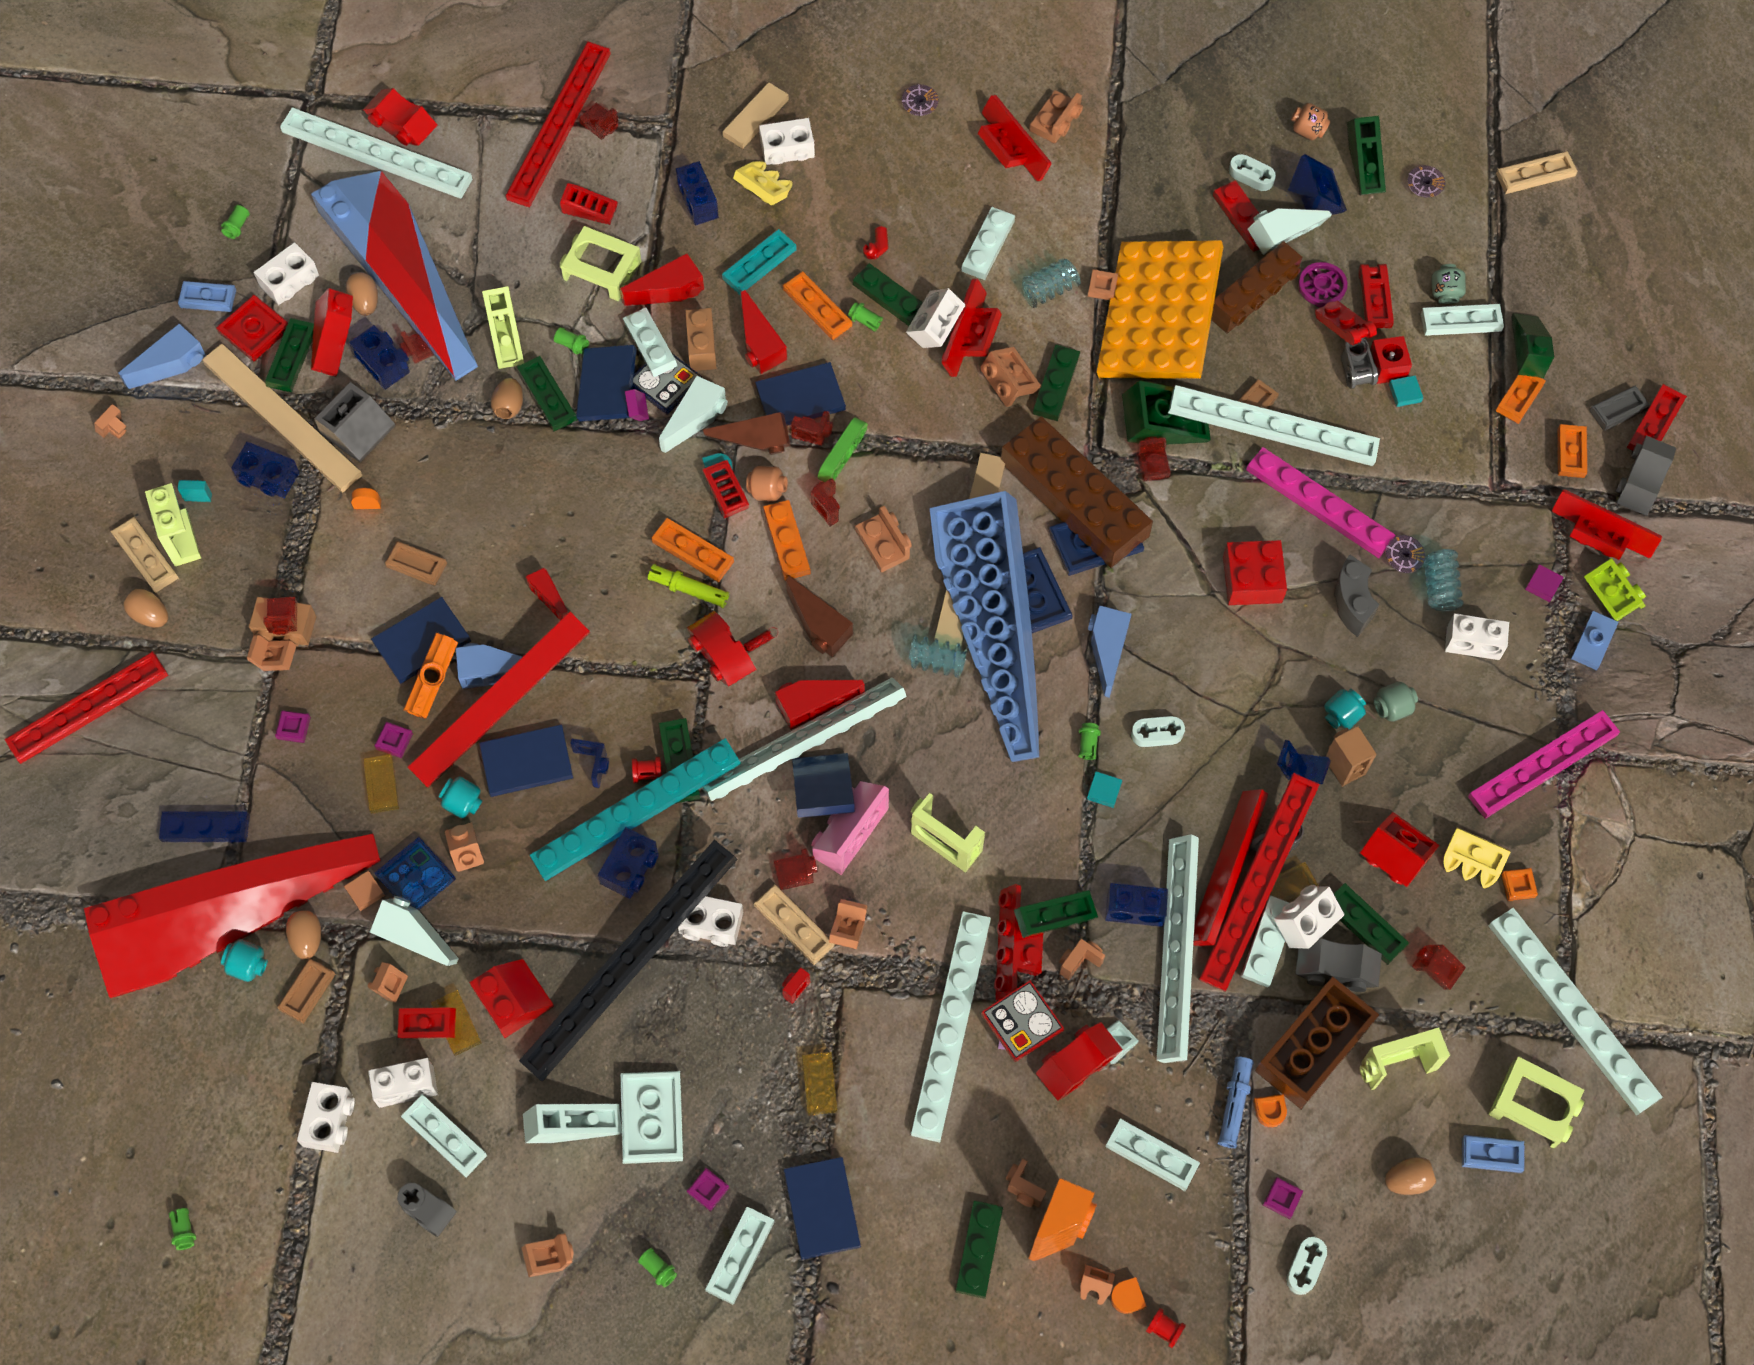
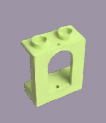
(613, 282)
(172, 525)
(967, 849)
(1427, 1045)
(1554, 1130)

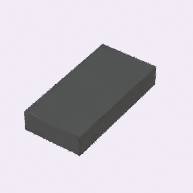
(1619, 408)

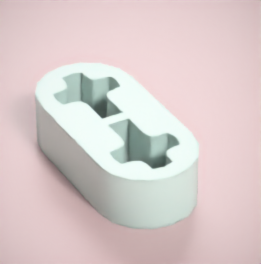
(1252, 172)
(1158, 735)
(1300, 1262)

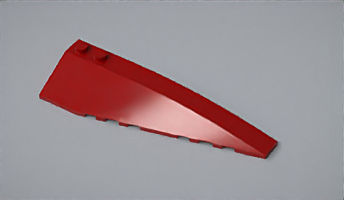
(178, 924)

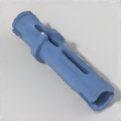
(1238, 1089)

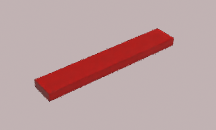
(86, 707)
(1228, 867)

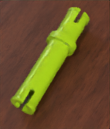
(687, 585)

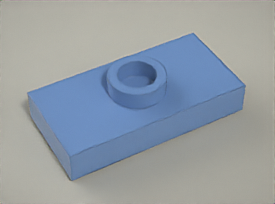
(207, 296)
(1594, 640)
(1493, 1154)

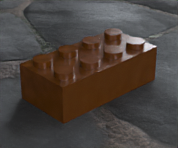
(1316, 1043)

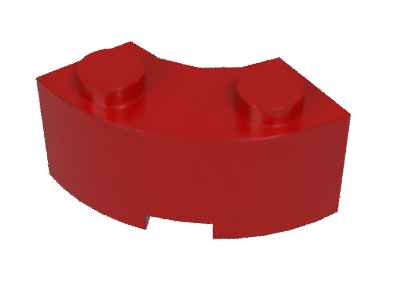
(400, 117)
(716, 643)
(1076, 1062)

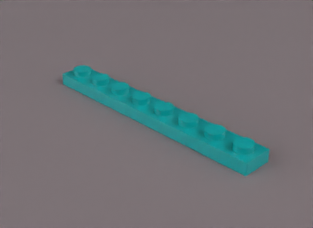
(635, 809)

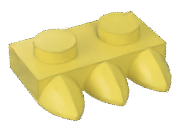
(763, 183)
(1476, 855)

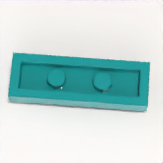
(759, 261)

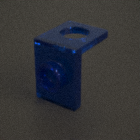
(601, 762)
(1305, 765)

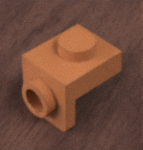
(271, 654)
(464, 847)
(848, 924)
(1072, 959)
(1026, 1192)
(547, 1255)

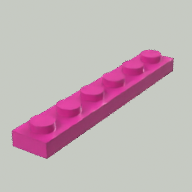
(1320, 502)
(1543, 764)

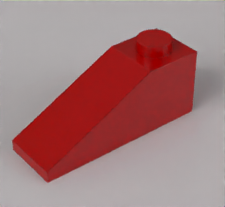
(666, 284)
(330, 331)
(762, 342)
(812, 698)

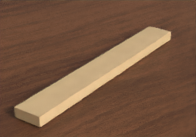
(282, 418)
(986, 482)

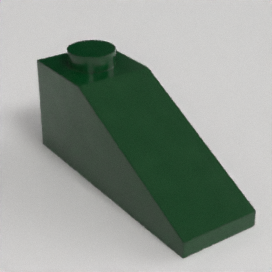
(1367, 154)
(1532, 345)

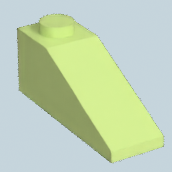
(503, 327)

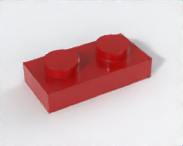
(426, 1023)

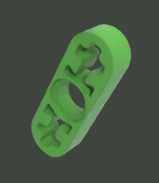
(843, 450)

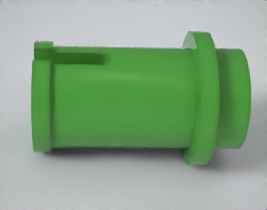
(232, 226)
(865, 316)
(571, 340)
(1088, 743)
(181, 1229)
(657, 1268)

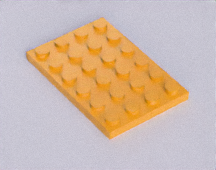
(1160, 310)

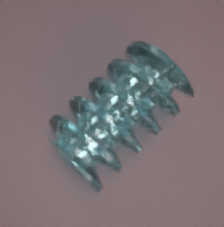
(1050, 280)
(1443, 580)
(937, 656)

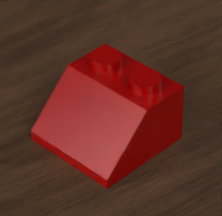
(1399, 849)
(511, 996)

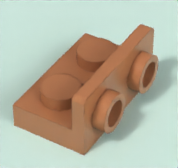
(1056, 116)
(1009, 375)
(884, 540)

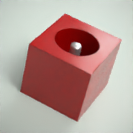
(1391, 358)

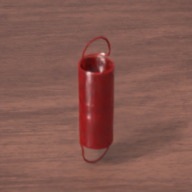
(758, 641)

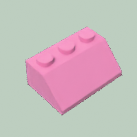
(850, 830)

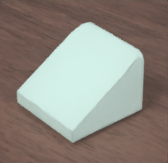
(1123, 1038)

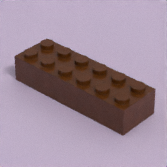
(1076, 491)

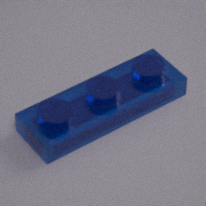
(204, 826)

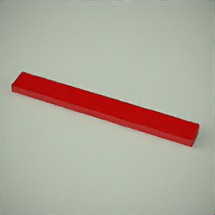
(558, 124)
(498, 700)
(1259, 882)

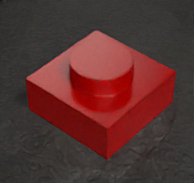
(795, 985)

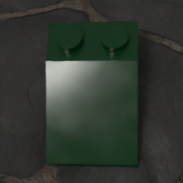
(1147, 416)

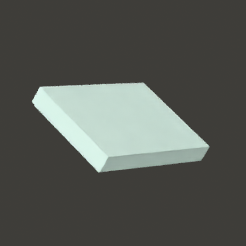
(651, 1117)

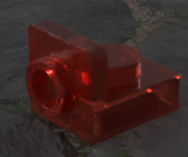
(599, 120)
(415, 347)
(811, 431)
(1153, 459)
(824, 502)
(281, 615)
(795, 870)
(1439, 965)

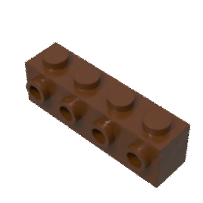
(1256, 287)

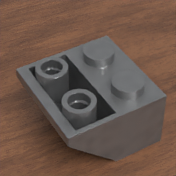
(354, 422)

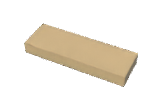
(756, 113)
(1536, 172)
(144, 554)
(794, 924)

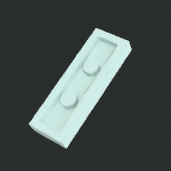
(988, 243)
(1462, 319)
(650, 342)
(1265, 945)
(444, 1136)
(1152, 1154)
(739, 1255)

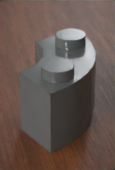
(1645, 475)
(1353, 597)
(1350, 964)

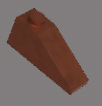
(759, 433)
(824, 625)

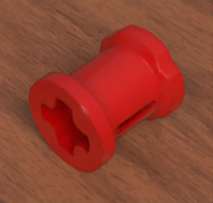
(646, 769)
(1165, 1328)

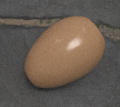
(364, 293)
(507, 398)
(145, 608)
(303, 933)
(1411, 1177)

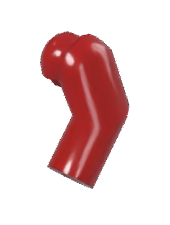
(880, 245)

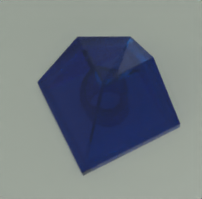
(1317, 186)

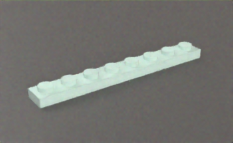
(376, 153)
(1274, 425)
(806, 736)
(1178, 950)
(1575, 1011)
(951, 1027)

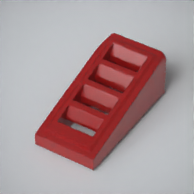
(581, 194)
(734, 508)
(544, 588)

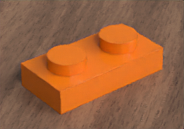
(1520, 397)
(1572, 450)

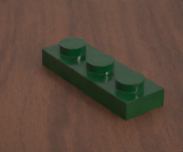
(887, 293)
(290, 355)
(1056, 382)
(547, 393)
(677, 747)
(1055, 913)
(1369, 925)
(979, 1249)

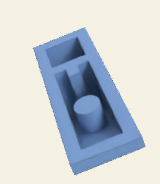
(166, 358)
(1107, 642)
(482, 664)

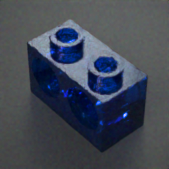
(697, 193)
(376, 359)
(267, 466)
(621, 861)
(1136, 904)

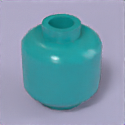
(1344, 709)
(460, 797)
(244, 960)

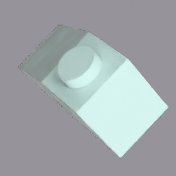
(1284, 225)
(696, 411)
(410, 929)
(570, 1122)

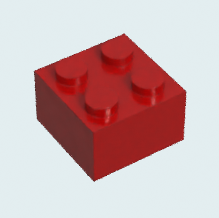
(1254, 572)

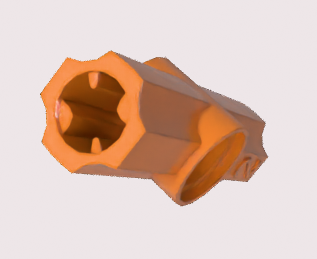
(437, 659)

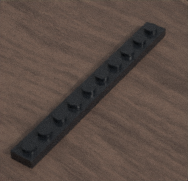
(628, 960)

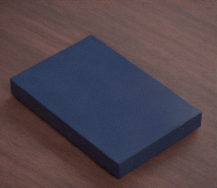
(603, 382)
(802, 393)
(1075, 553)
(1044, 595)
(409, 640)
(526, 760)
(823, 785)
(822, 1208)

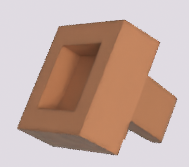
(110, 423)
(388, 982)
(1098, 1281)

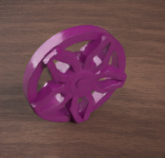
(1322, 283)

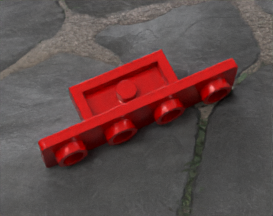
(1011, 141)
(972, 330)
(1604, 528)
(1014, 951)

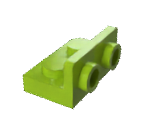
(1614, 590)

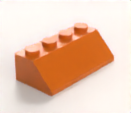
(1064, 1219)

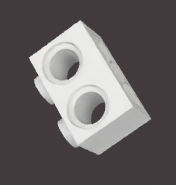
(786, 138)
(283, 270)
(935, 318)
(1477, 636)
(713, 911)
(1309, 916)
(403, 1082)
(317, 1117)

